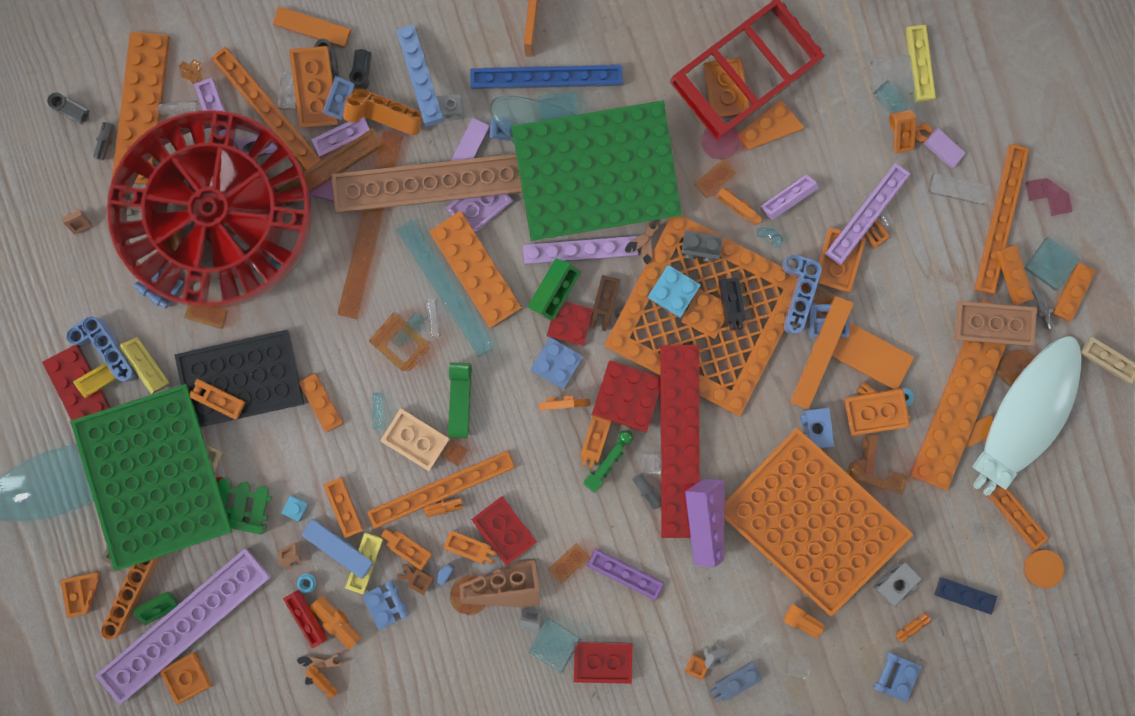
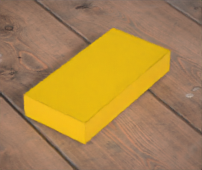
(94, 380)

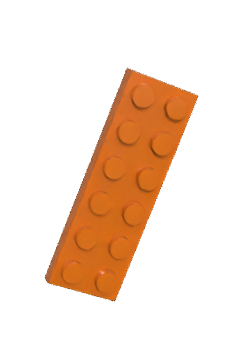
(475, 269)

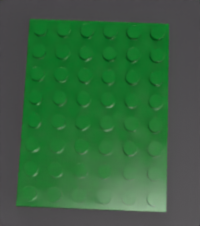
(596, 170)
(151, 477)

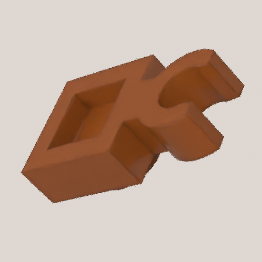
(418, 580)

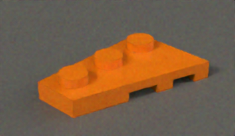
(770, 126)

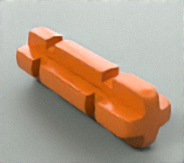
(913, 627)
(321, 681)

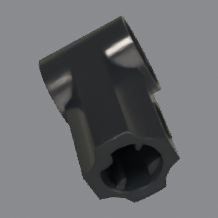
(361, 68)

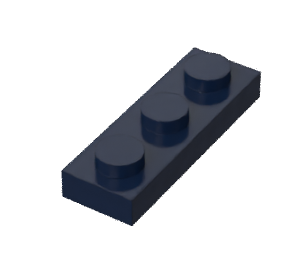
(965, 595)

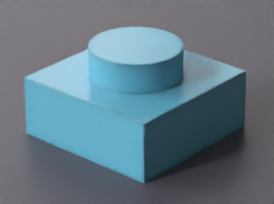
(295, 508)

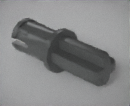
(104, 141)
(647, 491)

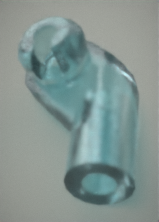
(772, 234)

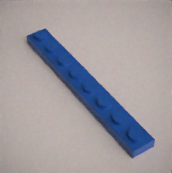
(546, 77)

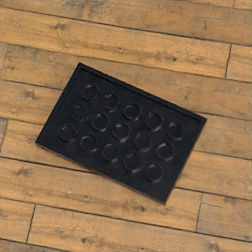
(252, 369)

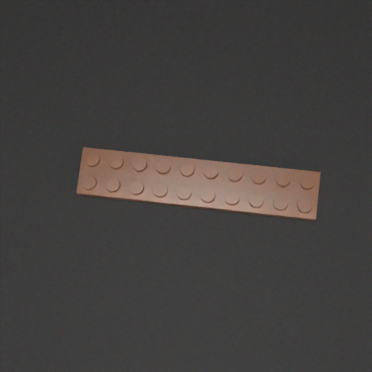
(426, 183)

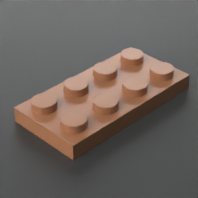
(995, 323)

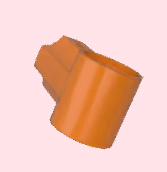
(800, 619)

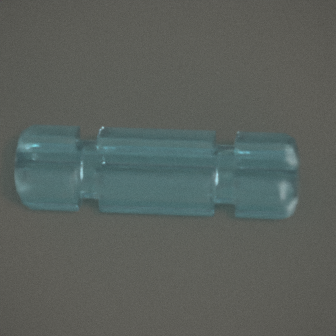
(378, 411)

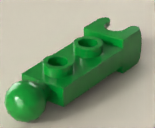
(594, 480)

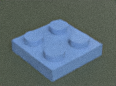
(556, 363)

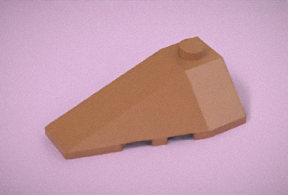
(509, 587)

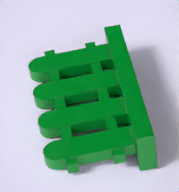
(239, 511)

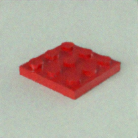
(627, 396)

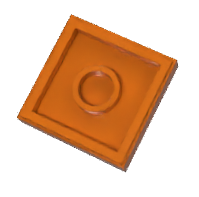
(186, 678)

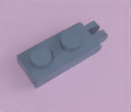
(736, 682)

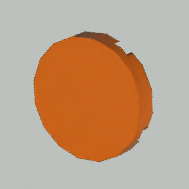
(1043, 568)

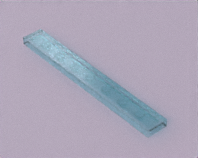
(445, 288)

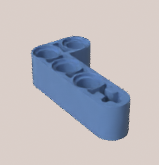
(799, 296)
(107, 352)

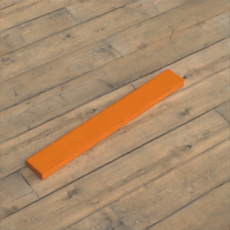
(265, 108)
(1001, 218)
(441, 489)

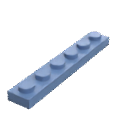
(420, 76)

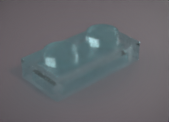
(891, 98)

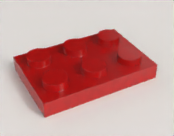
(504, 530)
(603, 662)

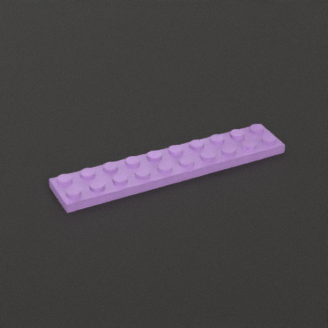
(183, 626)

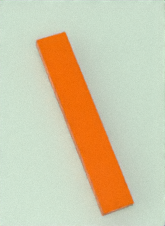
(821, 352)

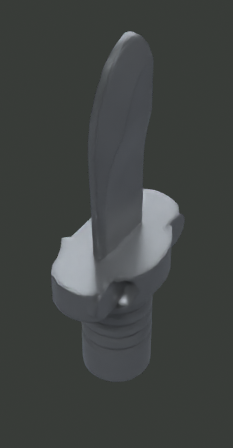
(1045, 312)

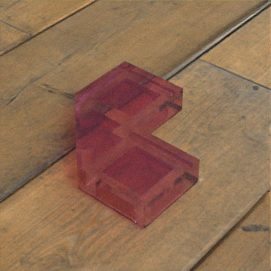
(1058, 198)

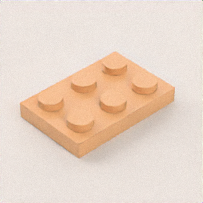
(415, 439)

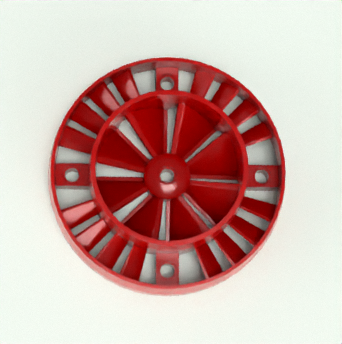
(221, 179)

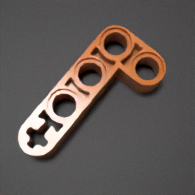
(383, 110)

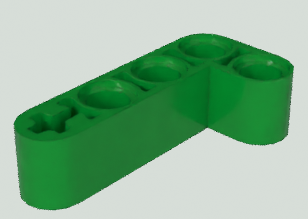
(459, 402)

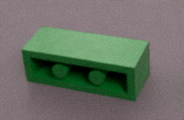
(554, 289)

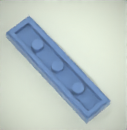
(337, 548)

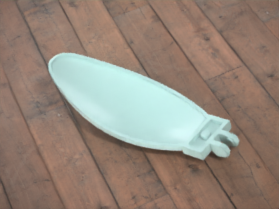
(1030, 414)

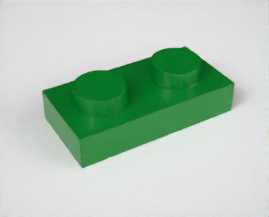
(156, 608)

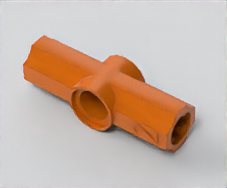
(335, 622)

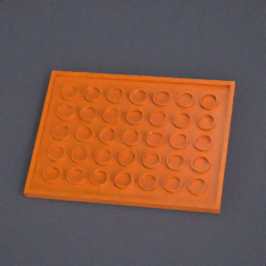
(814, 522)

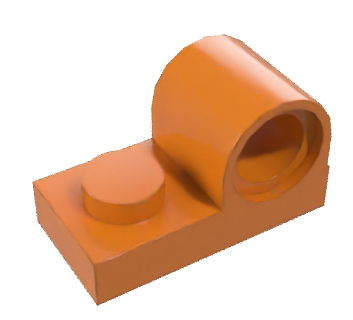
(903, 126)

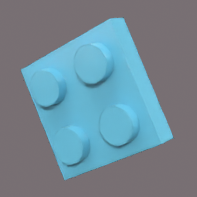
(674, 291)

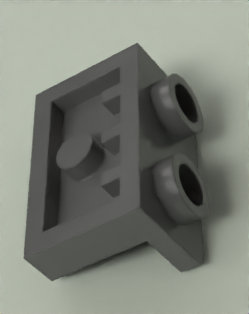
(701, 245)

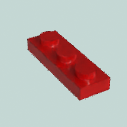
(305, 619)

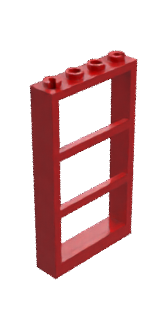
(700, 105)

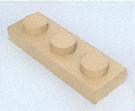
(1109, 360)

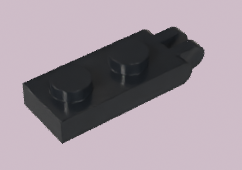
(732, 303)

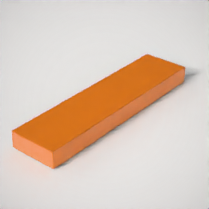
(311, 27)
(1018, 517)

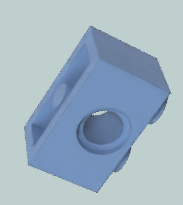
(823, 418)

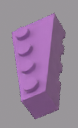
(706, 521)

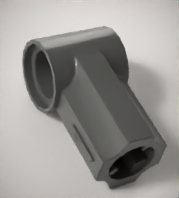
(68, 108)

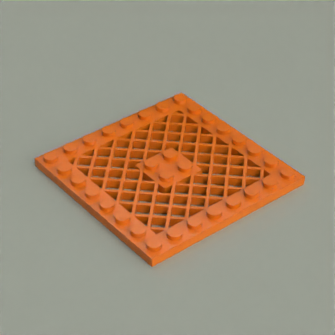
(707, 315)

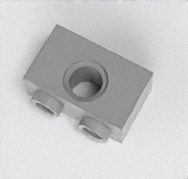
(886, 584)

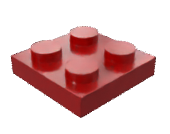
(571, 323)

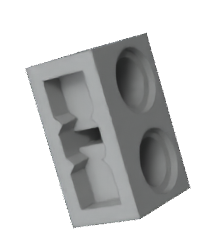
(451, 107)

